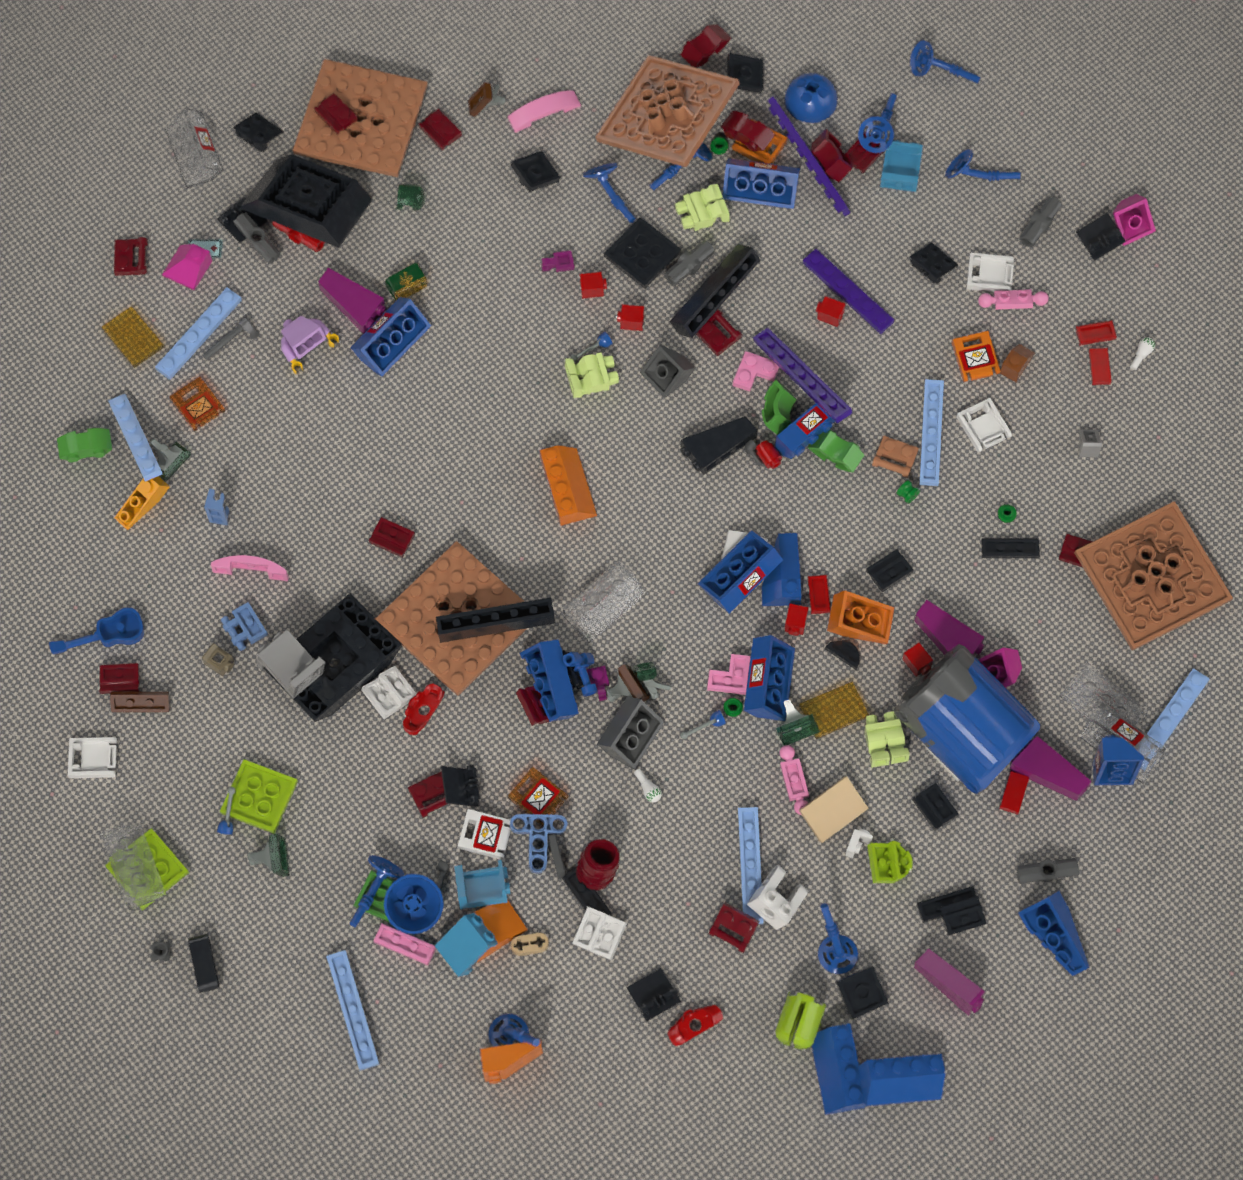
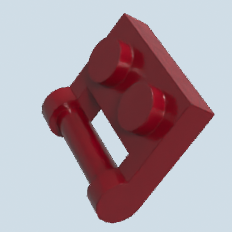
(125, 256)
(715, 338)
(427, 790)
(736, 921)

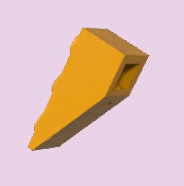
(141, 501)

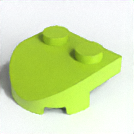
(888, 862)

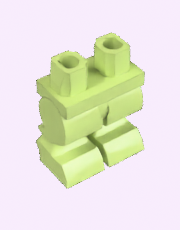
(700, 211)
(594, 374)
(883, 734)

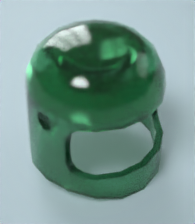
(410, 195)

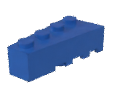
(551, 679)

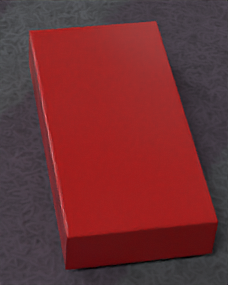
(1096, 332)
(1099, 366)
(818, 594)
(1014, 792)

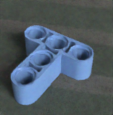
(540, 834)

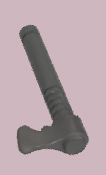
(243, 325)

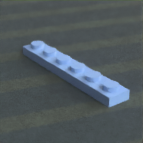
(198, 333)
(931, 432)
(135, 437)
(1178, 706)
(749, 857)
(352, 1010)

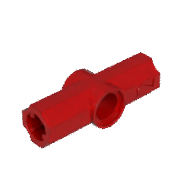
(297, 237)

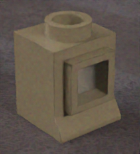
(218, 660)

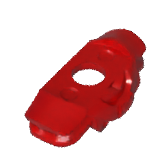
(430, 697)
(681, 1031)

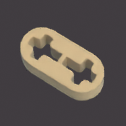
(529, 939)

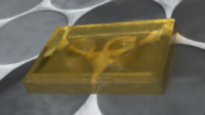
(132, 337)
(835, 709)

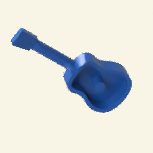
(121, 628)

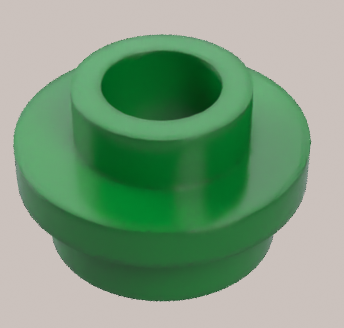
(719, 141)
(1007, 518)
(733, 702)

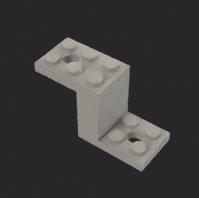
(289, 663)

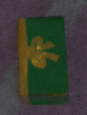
(406, 282)

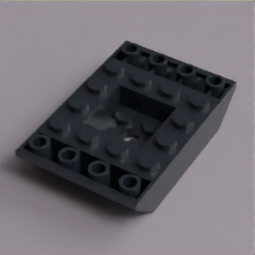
(324, 214)
(359, 644)

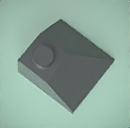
(667, 370)

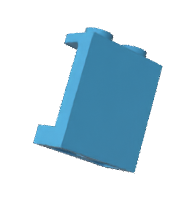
(901, 166)
(482, 886)
(465, 943)

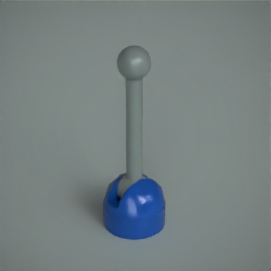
(603, 341)
(716, 720)
(226, 826)

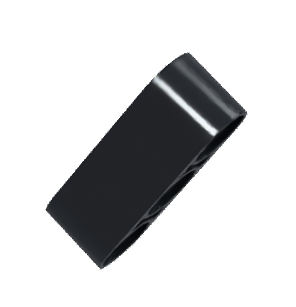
(203, 963)

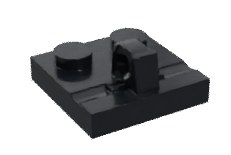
(747, 71)
(535, 171)
(862, 992)

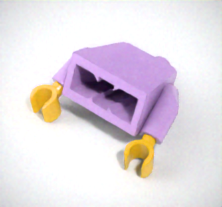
(303, 336)

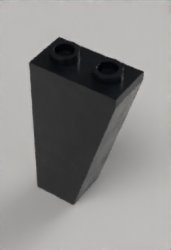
(717, 444)

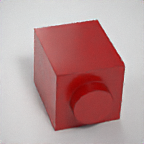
(592, 285)
(830, 311)
(631, 317)
(796, 619)
(918, 660)

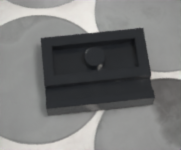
(889, 570)
(935, 807)
(962, 915)

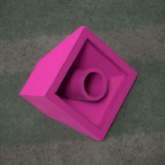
(1133, 218)
(188, 265)
(1003, 665)

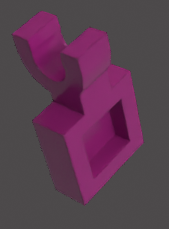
(561, 262)
(599, 677)

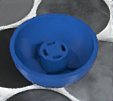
(811, 98)
(424, 906)

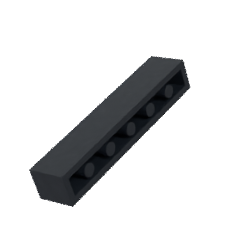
(715, 290)
(495, 620)

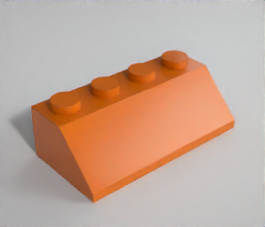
(567, 484)

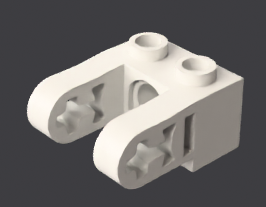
(771, 904)

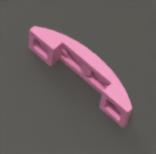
(543, 107)
(226, 565)

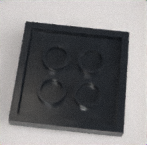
(642, 252)

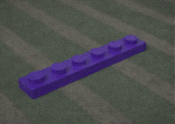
(848, 291)

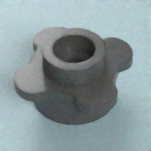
(156, 947)

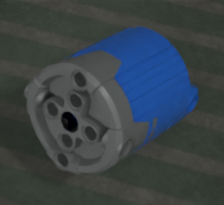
(966, 718)

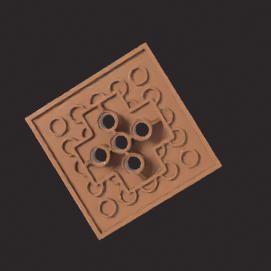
(389, 102)
(667, 110)
(456, 583)
(1144, 609)

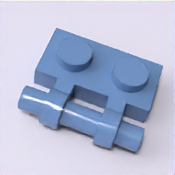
(249, 623)

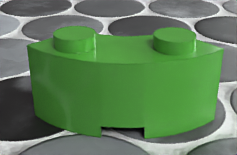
(777, 407)
(93, 443)
(843, 453)

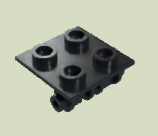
(257, 131)
(227, 220)
(1100, 236)
(933, 261)
(461, 785)
(653, 994)

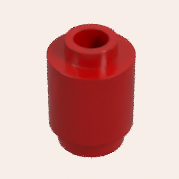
(769, 454)

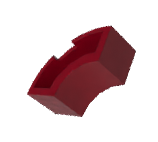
(710, 41)
(752, 134)
(828, 152)

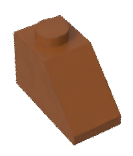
(1016, 362)

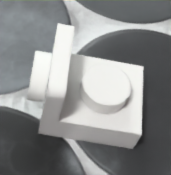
(854, 845)

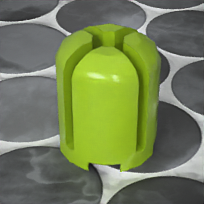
(808, 1023)

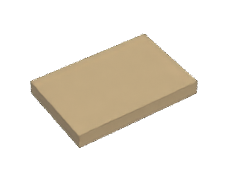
(833, 809)

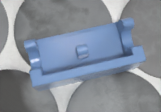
(215, 509)

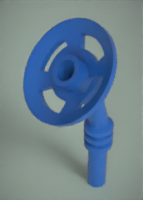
(928, 60)
(878, 130)
(961, 165)
(672, 170)
(602, 176)
(384, 869)
(837, 948)
(510, 1033)

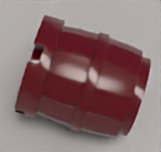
(598, 864)

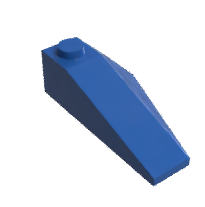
(784, 582)
(1055, 928)

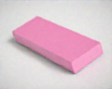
(405, 944)

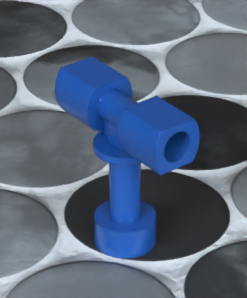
(581, 662)

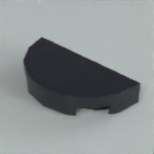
(845, 651)

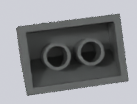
(630, 732)

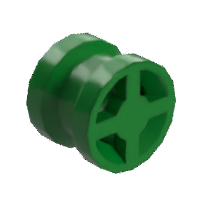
(908, 492)

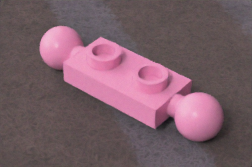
(1013, 299)
(793, 777)

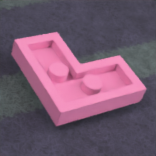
(752, 366)
(733, 681)

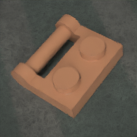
(898, 452)

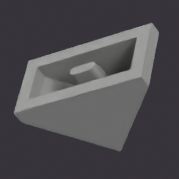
(1089, 443)

